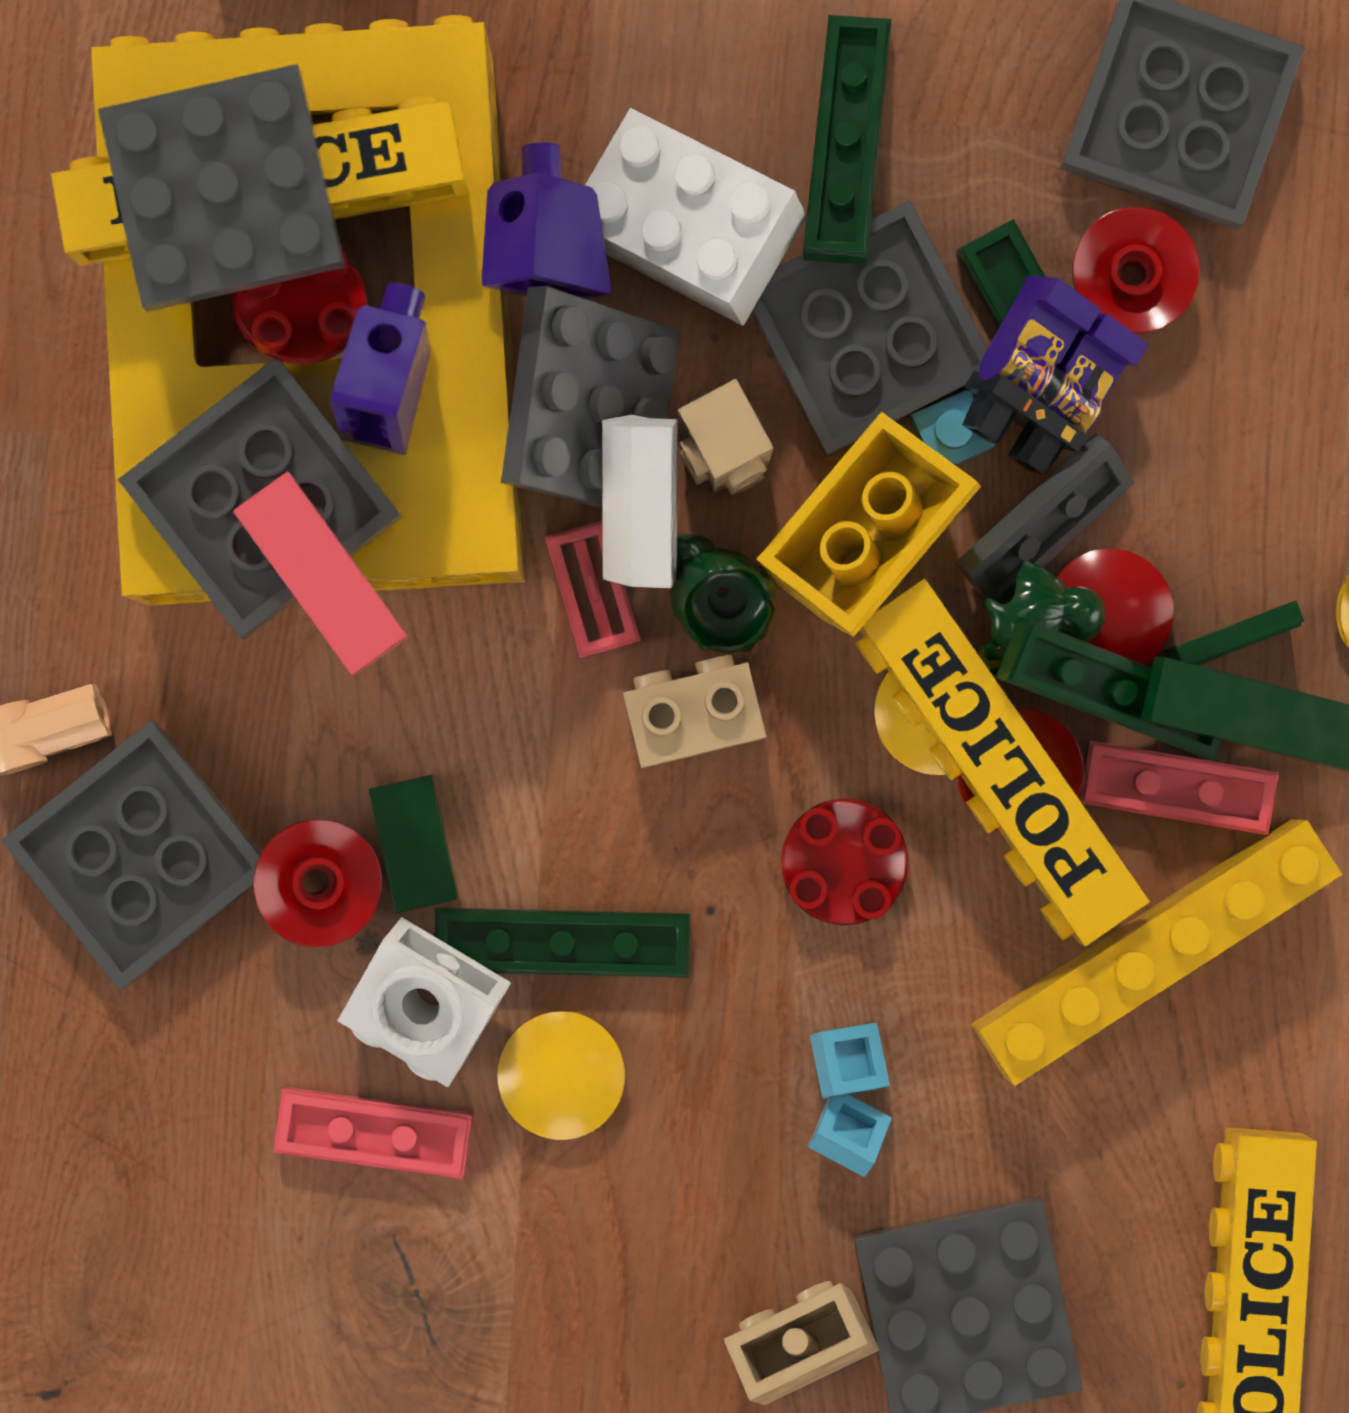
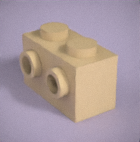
(724, 440)
(693, 712)
(800, 1343)

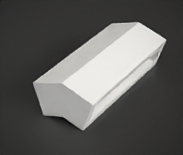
(639, 501)

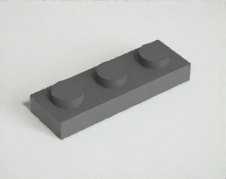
(1046, 519)

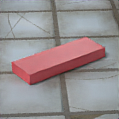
(320, 573)
(1178, 787)
(373, 1132)

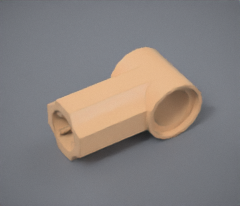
(50, 726)

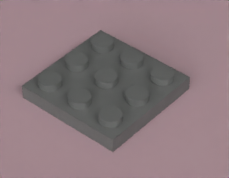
(1182, 109)
(221, 188)
(869, 333)
(572, 373)
(229, 457)
(136, 854)
(968, 1310)

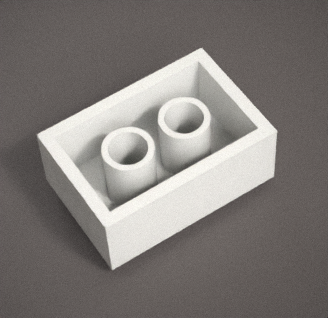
(692, 216)

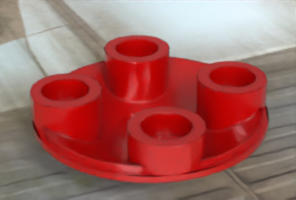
(302, 317)
(1134, 598)
(844, 862)

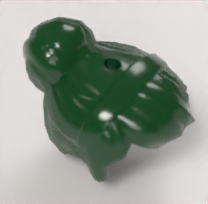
(1046, 601)
(714, 620)

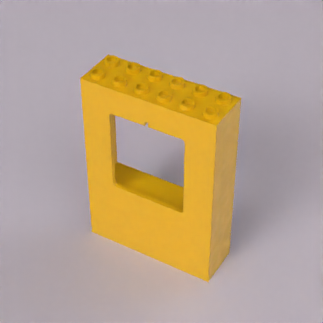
(448, 487)

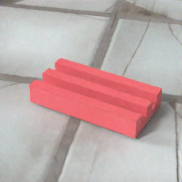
(608, 641)

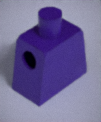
(544, 231)
(383, 371)

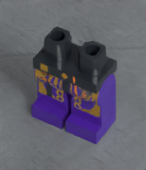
(1048, 372)

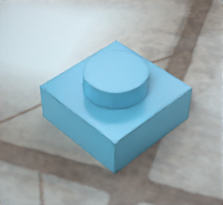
(943, 430)
(849, 1060)
(850, 1133)

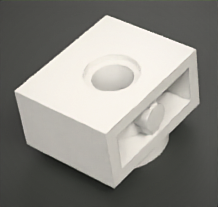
(393, 1016)

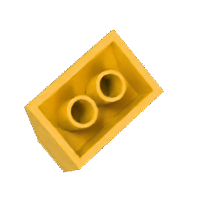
(867, 525)

